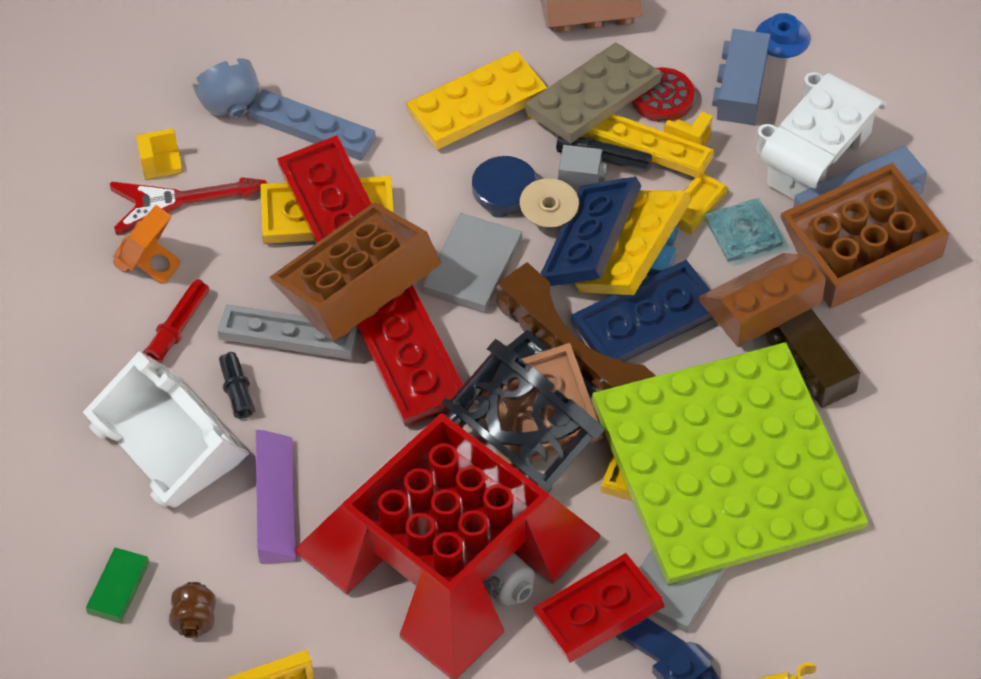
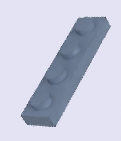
(310, 123)

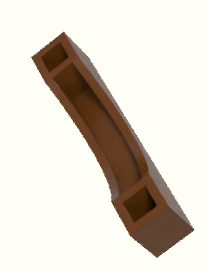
(528, 299)

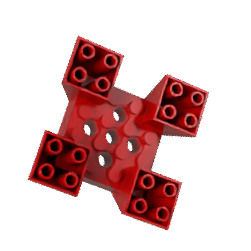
(446, 521)

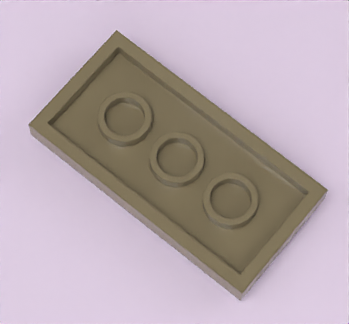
(593, 92)

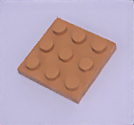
(562, 370)

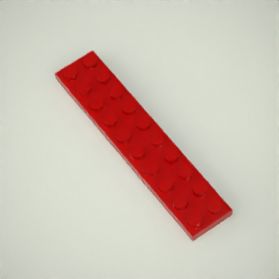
(400, 332)

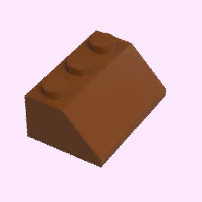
(566, 13)
(765, 296)

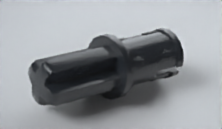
(236, 386)

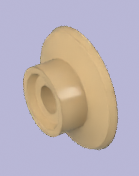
(550, 193)

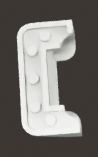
(164, 430)

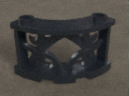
(501, 369)

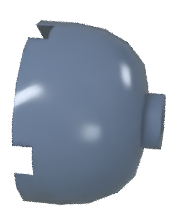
(227, 88)

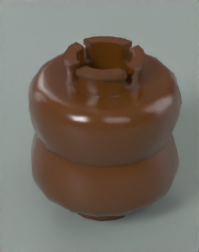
(192, 610)

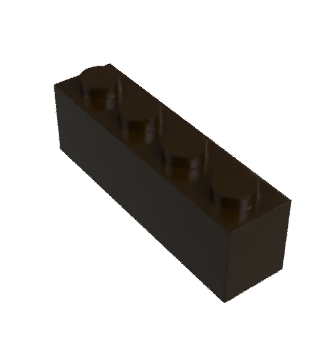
(819, 357)

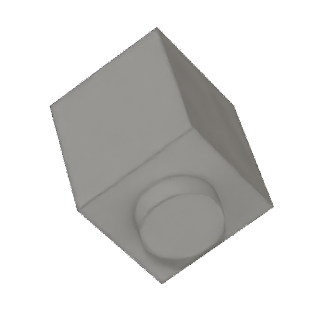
(581, 166)

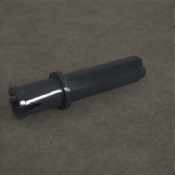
(612, 154)

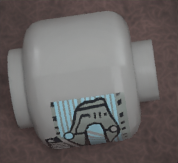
(511, 582)

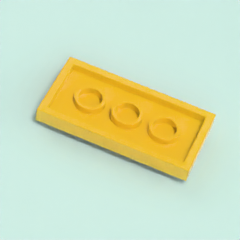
(475, 99)
(284, 221)
(640, 242)

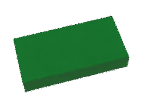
(117, 585)

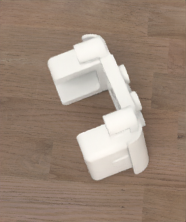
(816, 133)

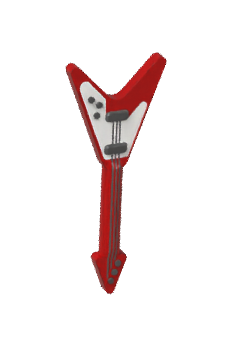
(170, 199)

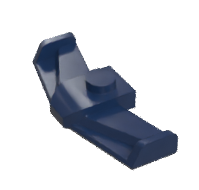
(673, 655)

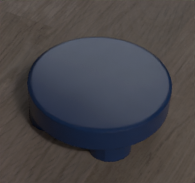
(500, 182)

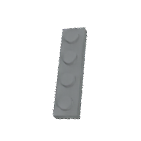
(282, 332)

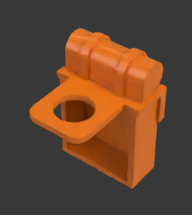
(143, 245)

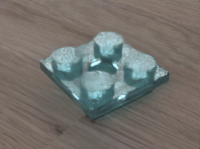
(738, 242)

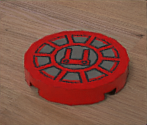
(667, 99)

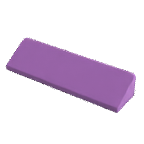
(275, 497)

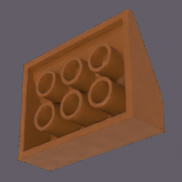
(866, 233)
(357, 270)

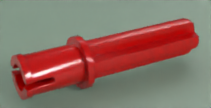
(169, 331)

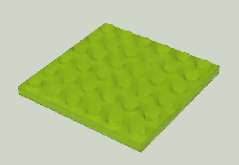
(728, 462)

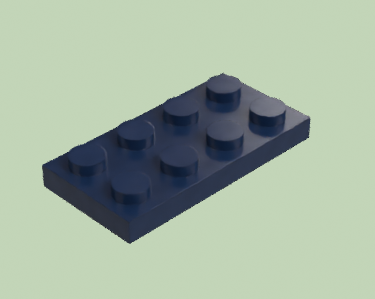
(592, 234)
(656, 313)

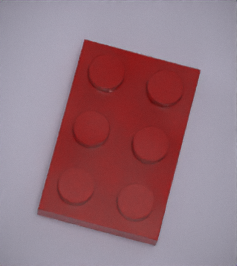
(598, 607)

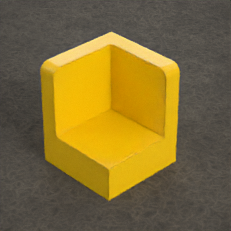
(699, 132)
(159, 153)

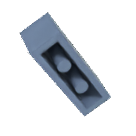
(741, 76)

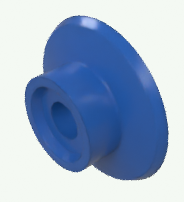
(787, 35)

